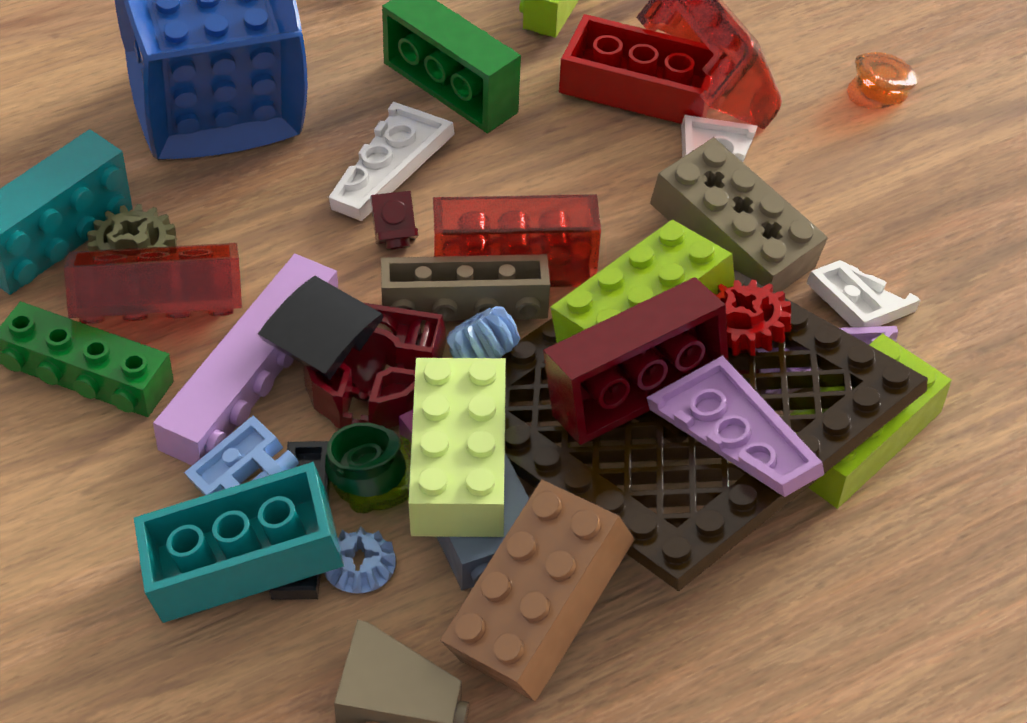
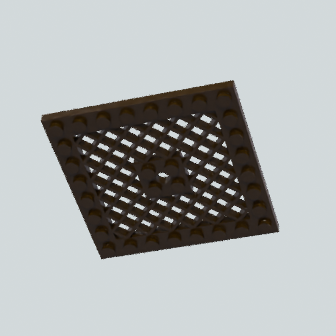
(686, 544)

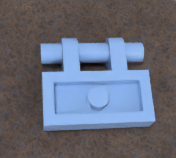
(239, 457)

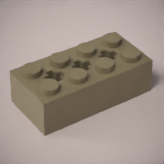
(739, 212)

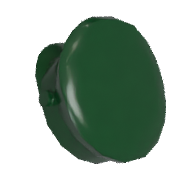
(365, 459)

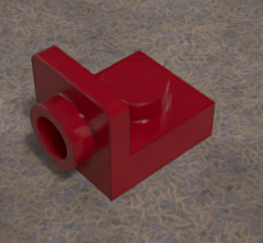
(393, 219)

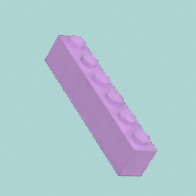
(234, 373)

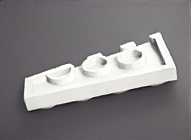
(393, 155)

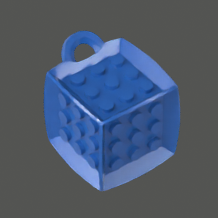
(214, 73)

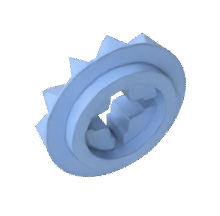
(376, 566)

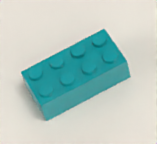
(55, 206)
(237, 542)

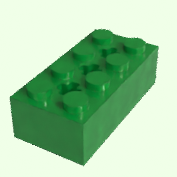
(452, 60)

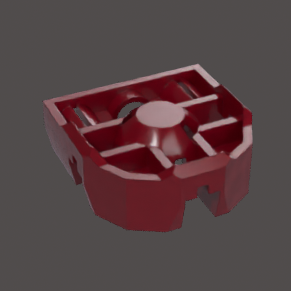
(362, 372)

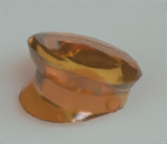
(881, 80)

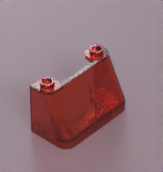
(738, 70)

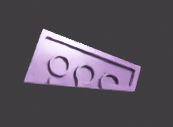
(739, 425)

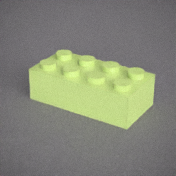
(458, 448)

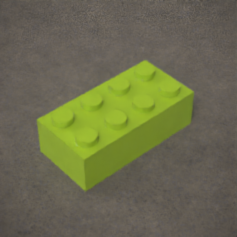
(644, 271)
(868, 458)

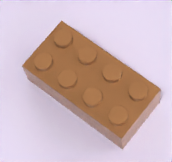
(538, 589)

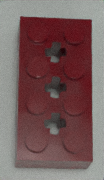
(612, 367)

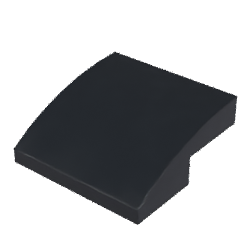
(320, 326)

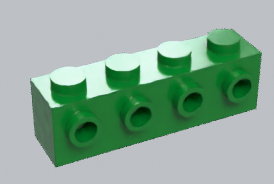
(84, 359)

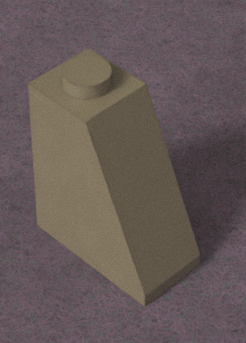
(394, 684)

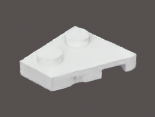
(859, 296)

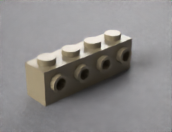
(468, 285)

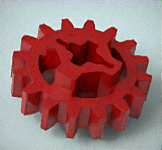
(754, 316)

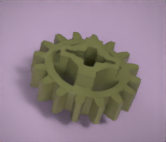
(132, 230)

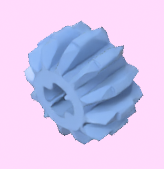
(484, 335)

